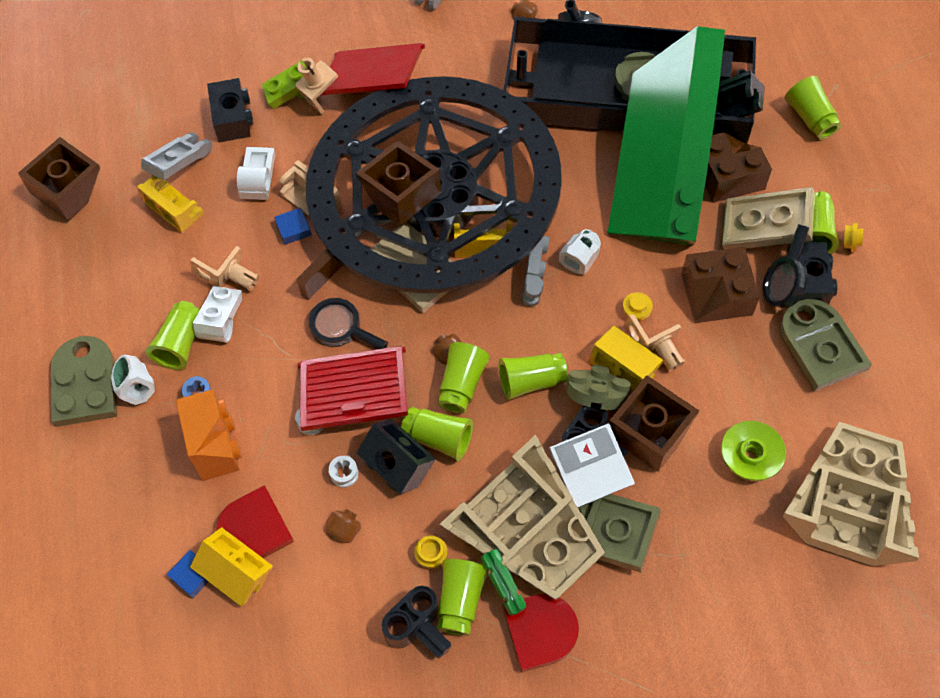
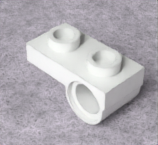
(256, 173)
(217, 313)

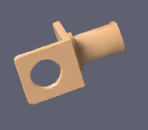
(314, 81)
(229, 269)
(660, 342)

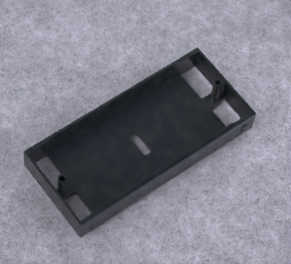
(579, 66)

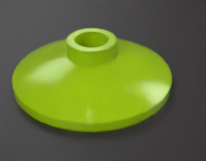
(760, 440)

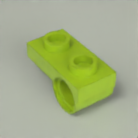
(282, 86)

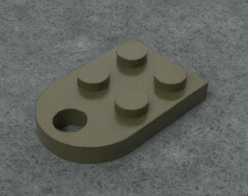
(822, 345)
(82, 385)
(622, 529)

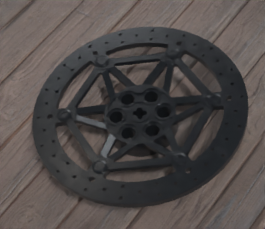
(457, 185)

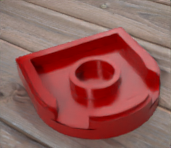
(256, 523)
(542, 631)

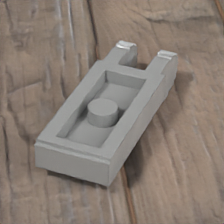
(176, 155)
(535, 273)

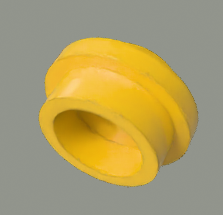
(853, 237)
(638, 304)
(430, 551)

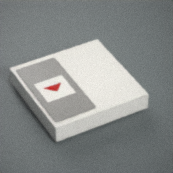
(591, 465)

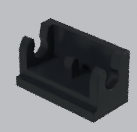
(740, 95)

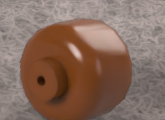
(524, 9)
(441, 349)
(343, 526)

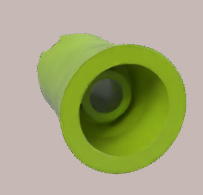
(813, 107)
(824, 221)
(175, 337)
(531, 373)
(461, 376)
(439, 431)
(460, 595)

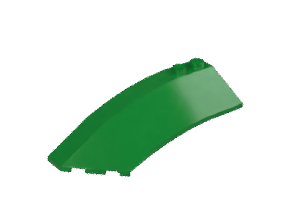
(668, 141)

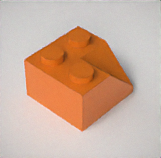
(207, 434)

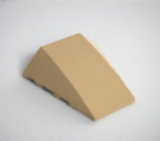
(857, 500)
(530, 523)

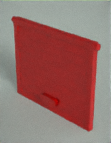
(374, 68)
(352, 388)

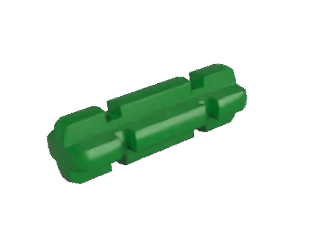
(503, 582)

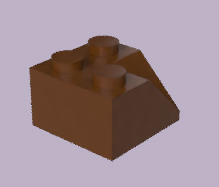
(735, 168)
(61, 178)
(400, 182)
(720, 285)
(652, 422)

